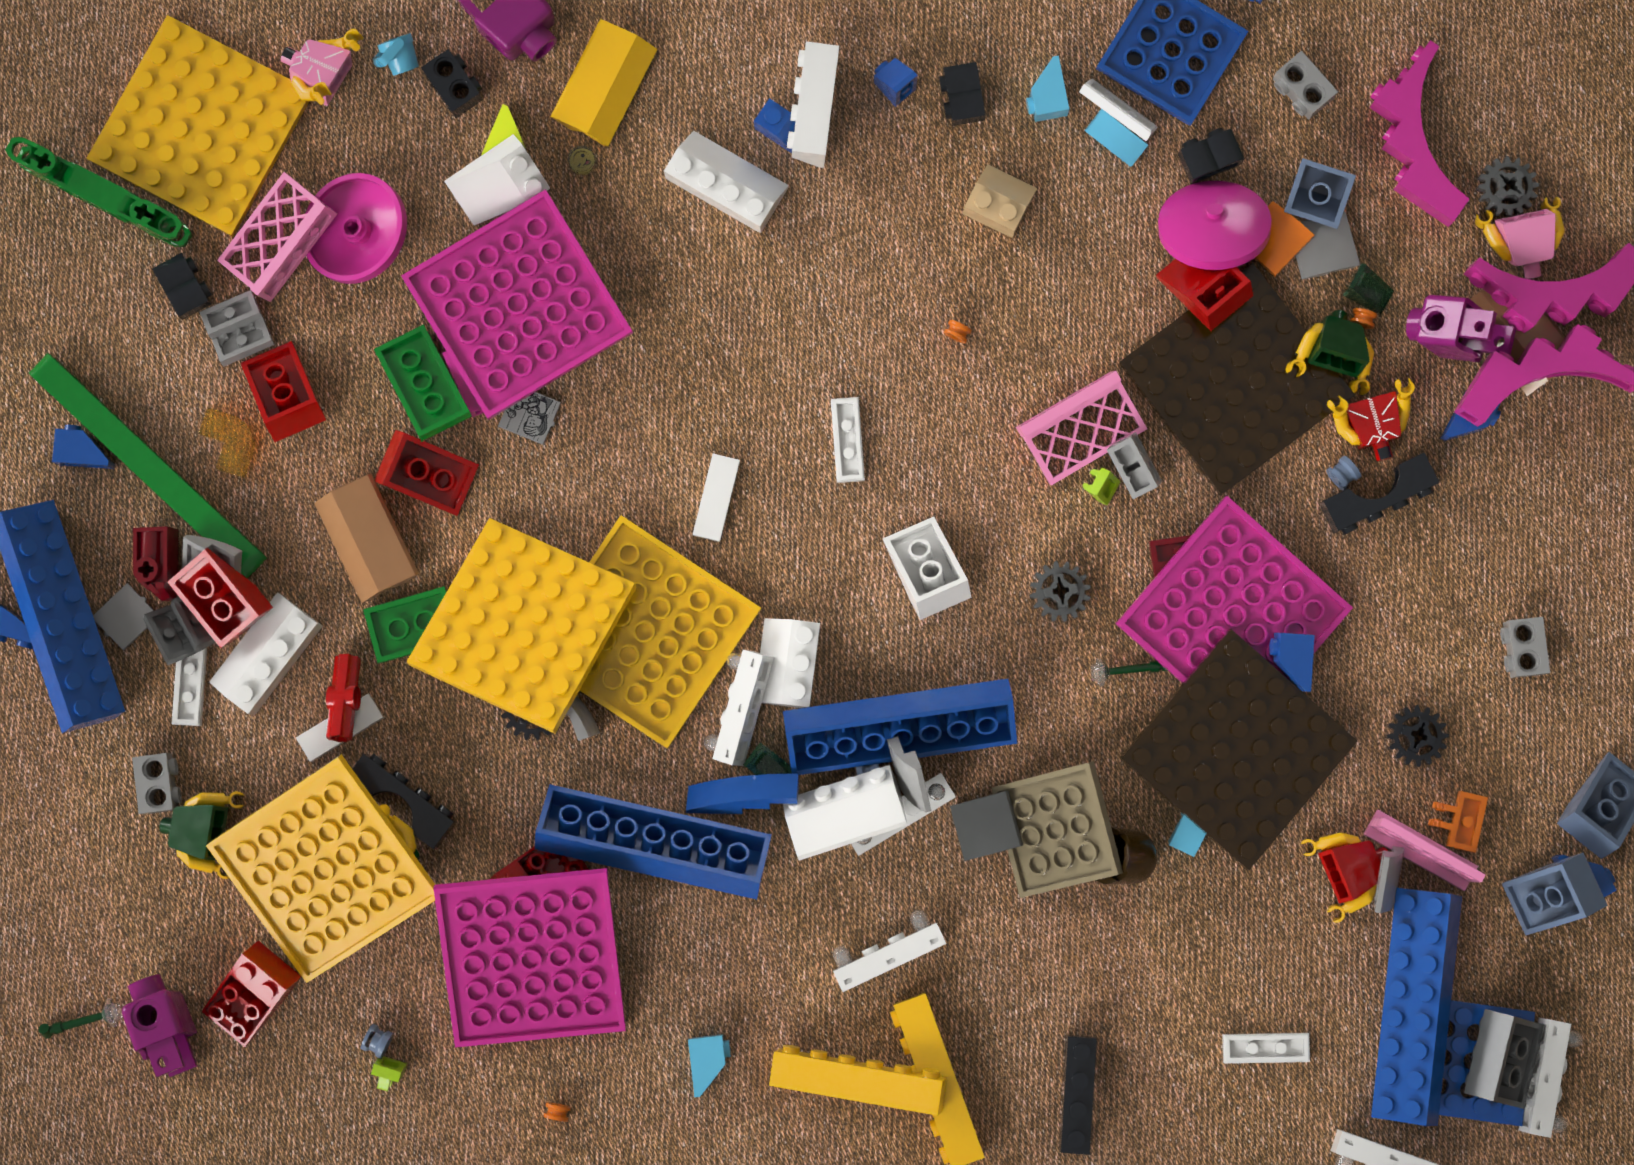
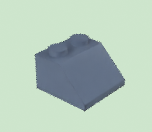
(1319, 193)

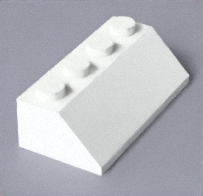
(814, 103)
(725, 181)
(265, 655)
(845, 812)

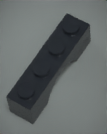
(1410, 479)
(430, 822)
(1078, 1094)

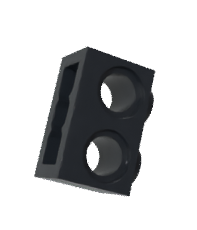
(448, 85)

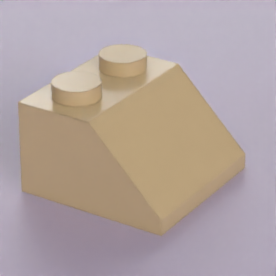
(999, 201)

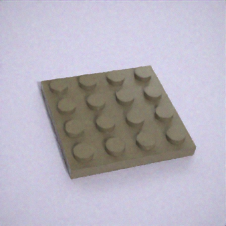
(1061, 830)

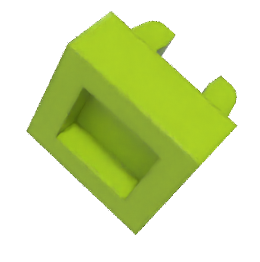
(1103, 485)
(388, 1071)

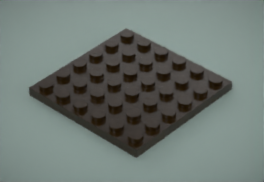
(1230, 387)
(1238, 749)

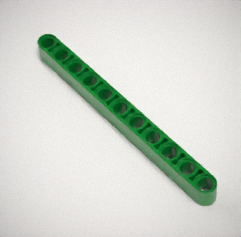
(143, 460)

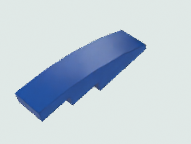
(741, 793)

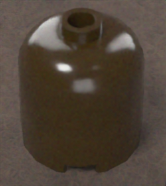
(1136, 856)

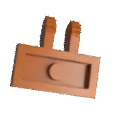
(1466, 820)

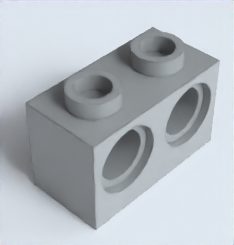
(1311, 81)
(1134, 465)
(1534, 647)
(148, 785)

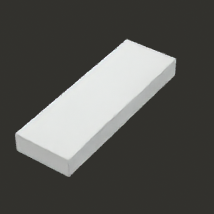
(1118, 109)
(847, 440)
(716, 497)
(189, 690)
(315, 742)
(1266, 1048)

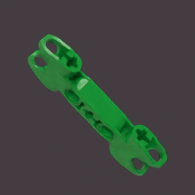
(98, 192)

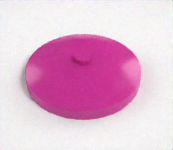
(1214, 225)
(365, 231)

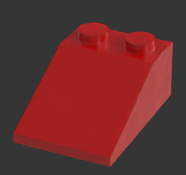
(283, 391)
(426, 472)
(219, 597)

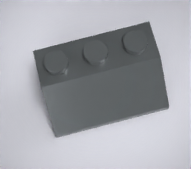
(1504, 1058)

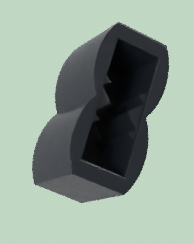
(963, 94)
(1210, 156)
(182, 285)

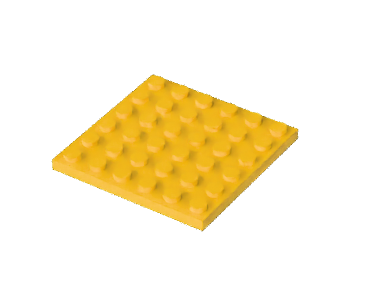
(199, 126)
(522, 625)
(668, 636)
(323, 869)

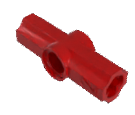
(343, 698)

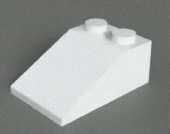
(497, 181)
(927, 568)

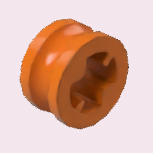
(1364, 317)
(957, 331)
(557, 1111)

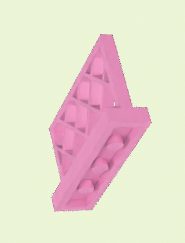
(295, 246)
(1070, 405)
(1423, 851)

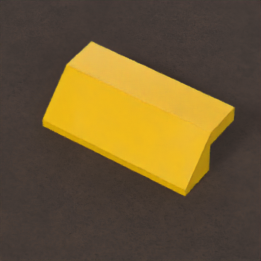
(604, 82)

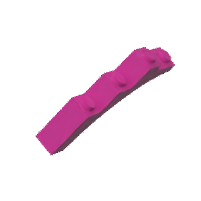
(1423, 180)
(1560, 299)
(1541, 360)

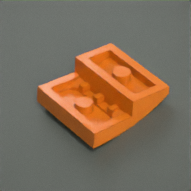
(1285, 241)

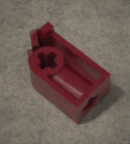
(157, 550)

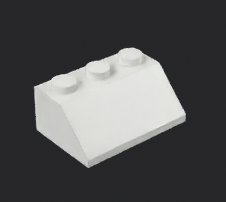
(793, 668)

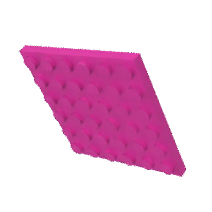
(517, 304)
(1229, 579)
(530, 957)

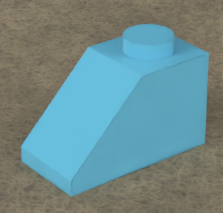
(1048, 94)
(707, 1059)

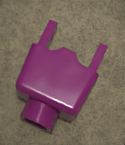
(515, 26)
(1449, 318)
(168, 1034)

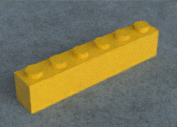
(928, 1052)
(858, 1080)

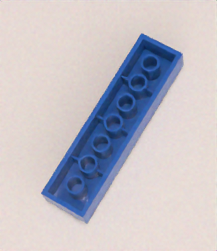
(58, 617)
(923, 721)
(652, 841)
(1416, 1007)

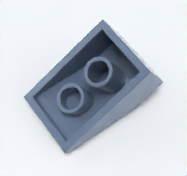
(1602, 808)
(1555, 894)

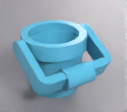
(398, 54)

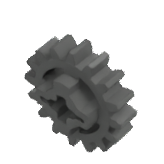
(1500, 179)
(1047, 593)

